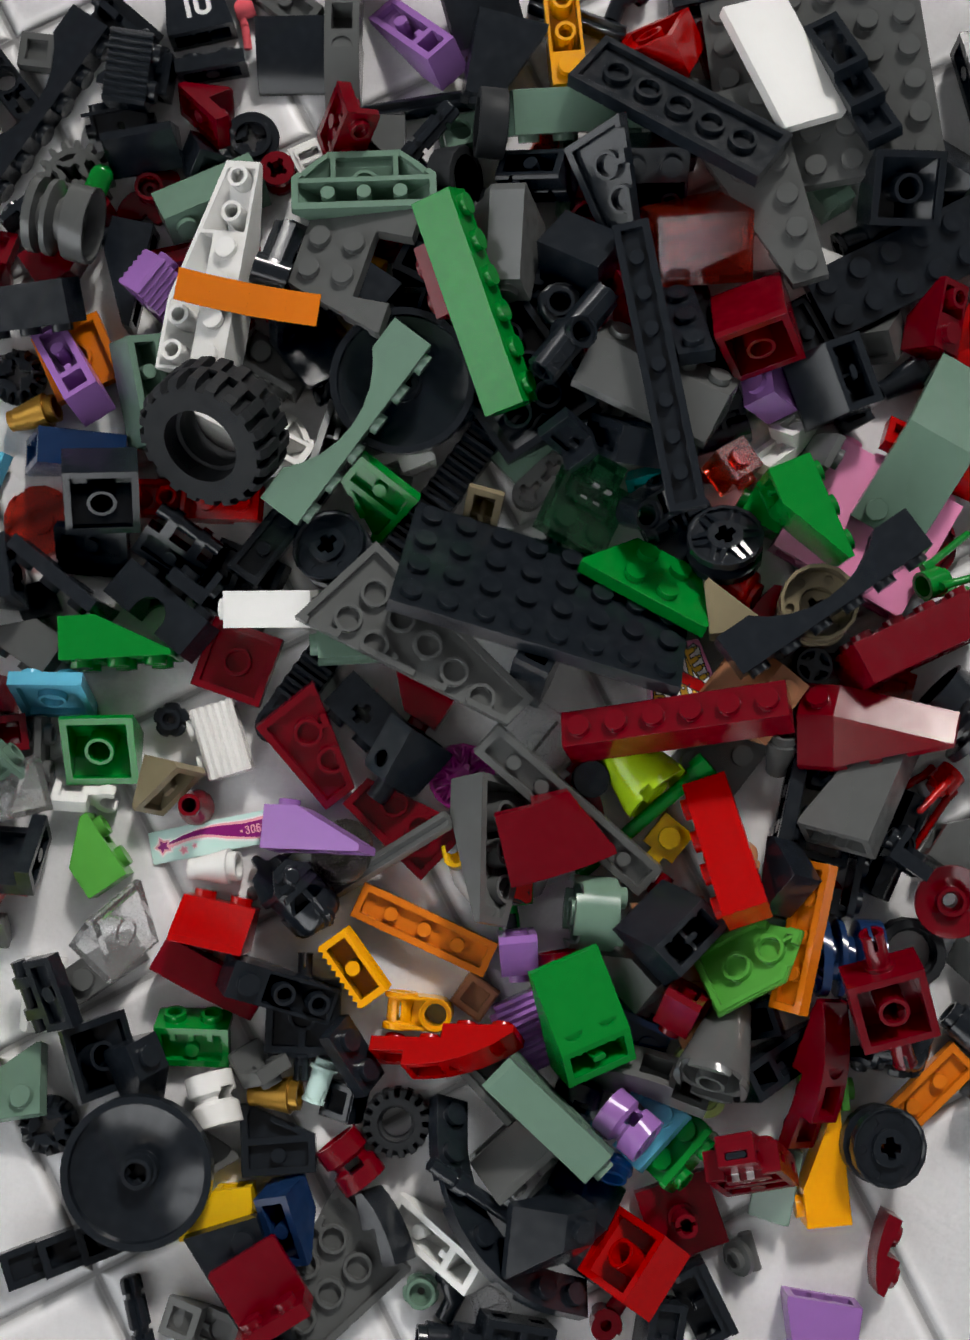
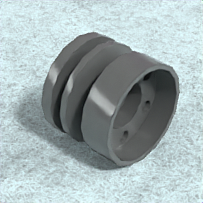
(63, 219)

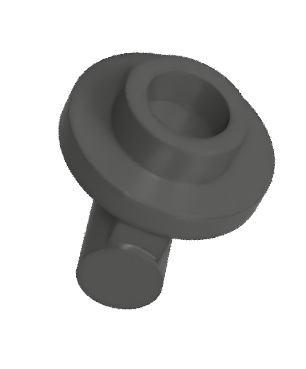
(741, 1254)

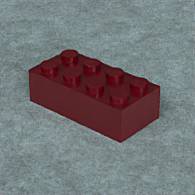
(905, 642)

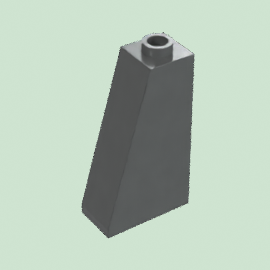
(858, 806)

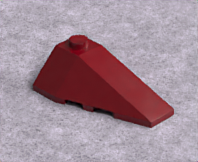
(855, 725)

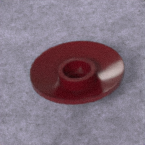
(940, 919)

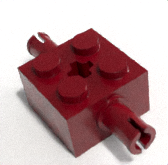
(889, 999)

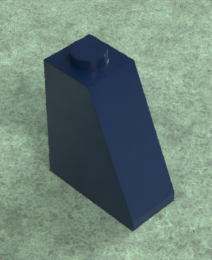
(46, 442)

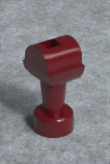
(606, 1319)

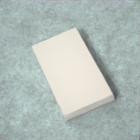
(782, 63)

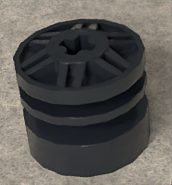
(953, 693)

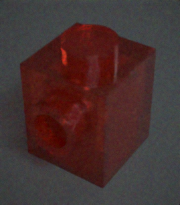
(733, 466)

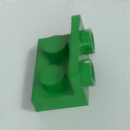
(195, 1035)
(679, 1158)

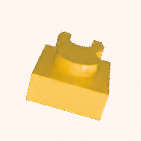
(666, 839)

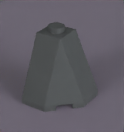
(511, 230)

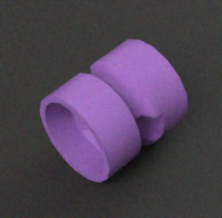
(627, 1124)

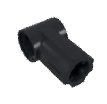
(276, 260)

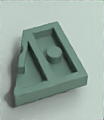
(24, 1084)

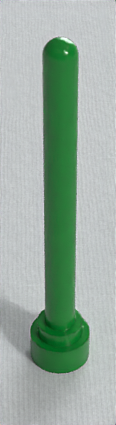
(698, 769)

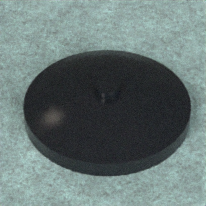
(436, 398)
(137, 1172)

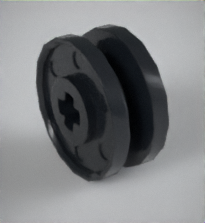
(725, 544)
(329, 546)
(902, 1151)

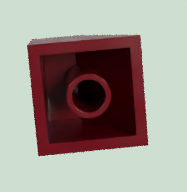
(756, 327)

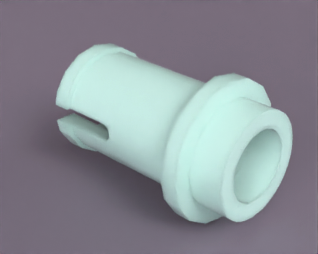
(319, 1080)

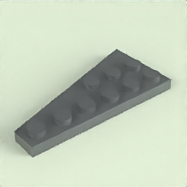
(779, 204)

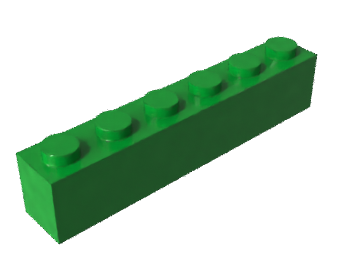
(475, 301)

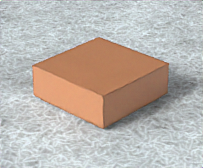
(474, 996)

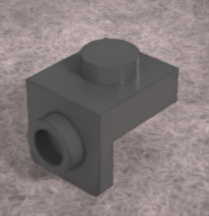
(257, 1068)

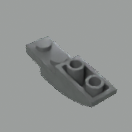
(343, 45)
(652, 1078)

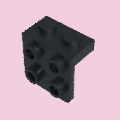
(308, 348)

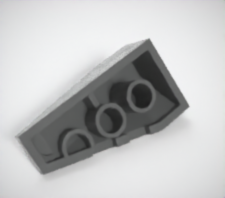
(478, 843)

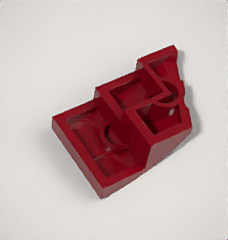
(549, 838)

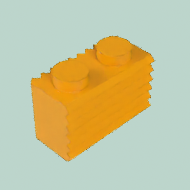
(354, 966)

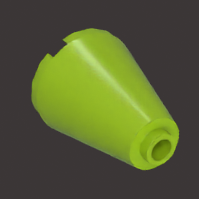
(641, 778)

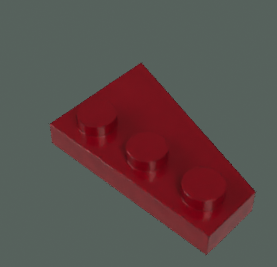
(395, 820)

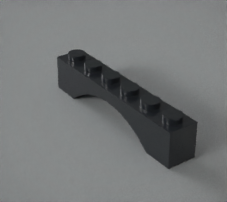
(78, 52)
(758, 639)

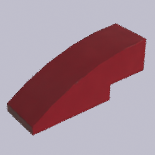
(198, 974)

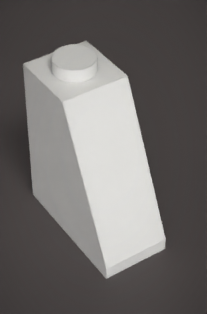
(263, 608)

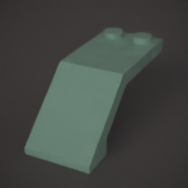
(927, 454)

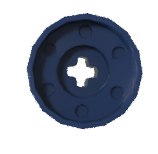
(840, 950)

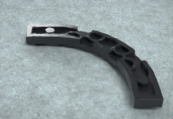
(477, 1234)

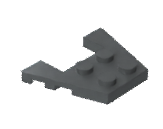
(337, 259)

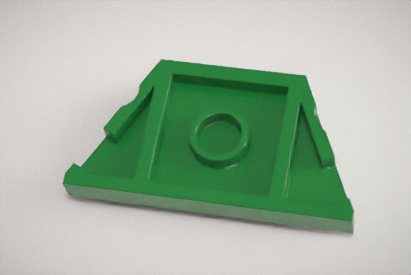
(651, 580)

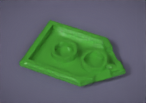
(747, 964)

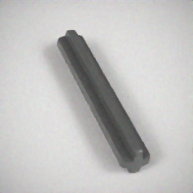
(401, 849)

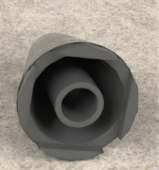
(718, 1057)

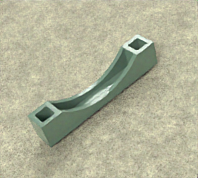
(300, 486)

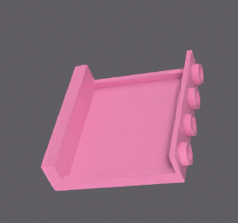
(847, 486)

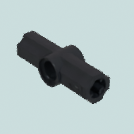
(561, 345)
(882, 875)

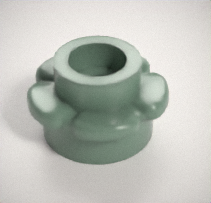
(421, 1301)

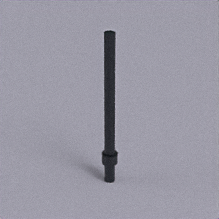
(462, 1185)

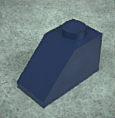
(289, 1213)

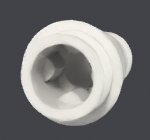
(216, 867)

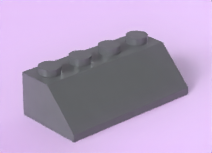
(614, 376)

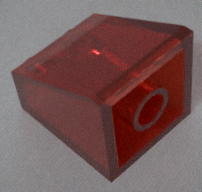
(702, 239)

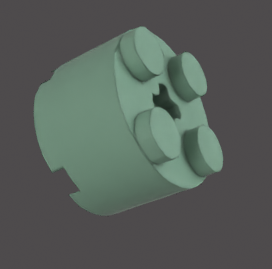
(593, 911)

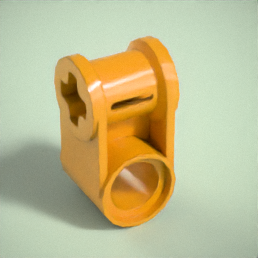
(414, 1011)

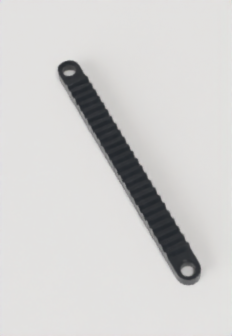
(443, 491)

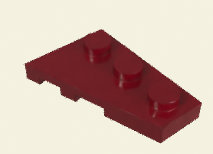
(308, 745)

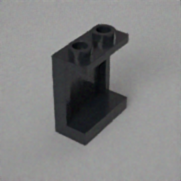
(23, 855)

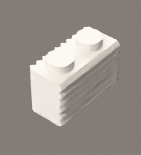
(220, 740)

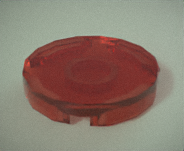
(34, 516)

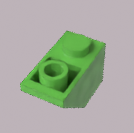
(96, 858)

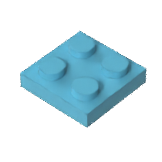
(52, 692)

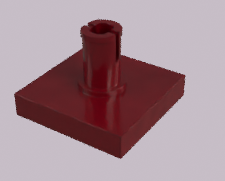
(686, 1216)

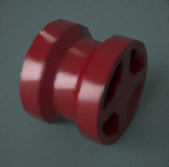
(280, 181)

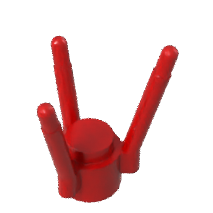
(942, 785)

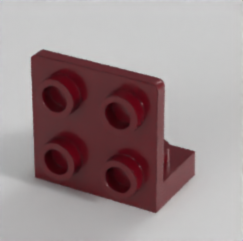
(262, 1291)

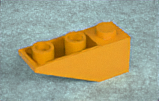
(563, 39)

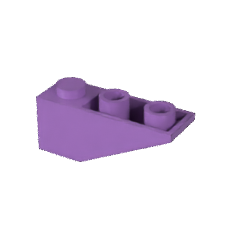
(768, 396)

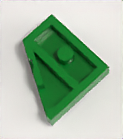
(378, 495)

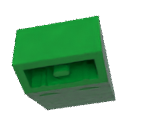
(802, 507)
(94, 642)
(581, 1016)

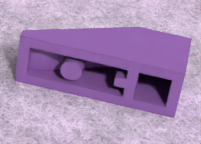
(420, 42)
(73, 375)
(302, 830)
(518, 953)

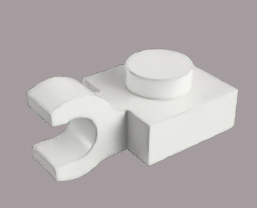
(79, 797)

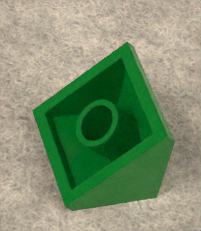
(101, 749)

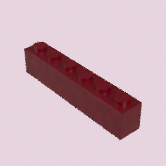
(678, 722)

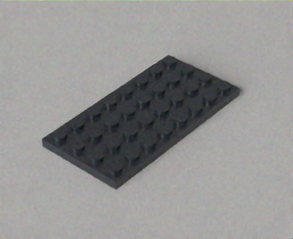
(530, 600)

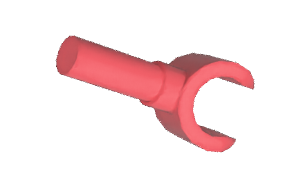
(245, 10)

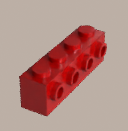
(726, 851)

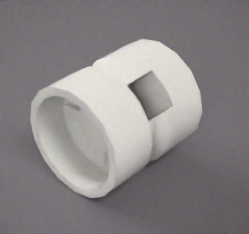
(214, 1099)

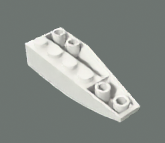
(224, 248)

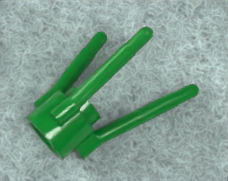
(937, 581)

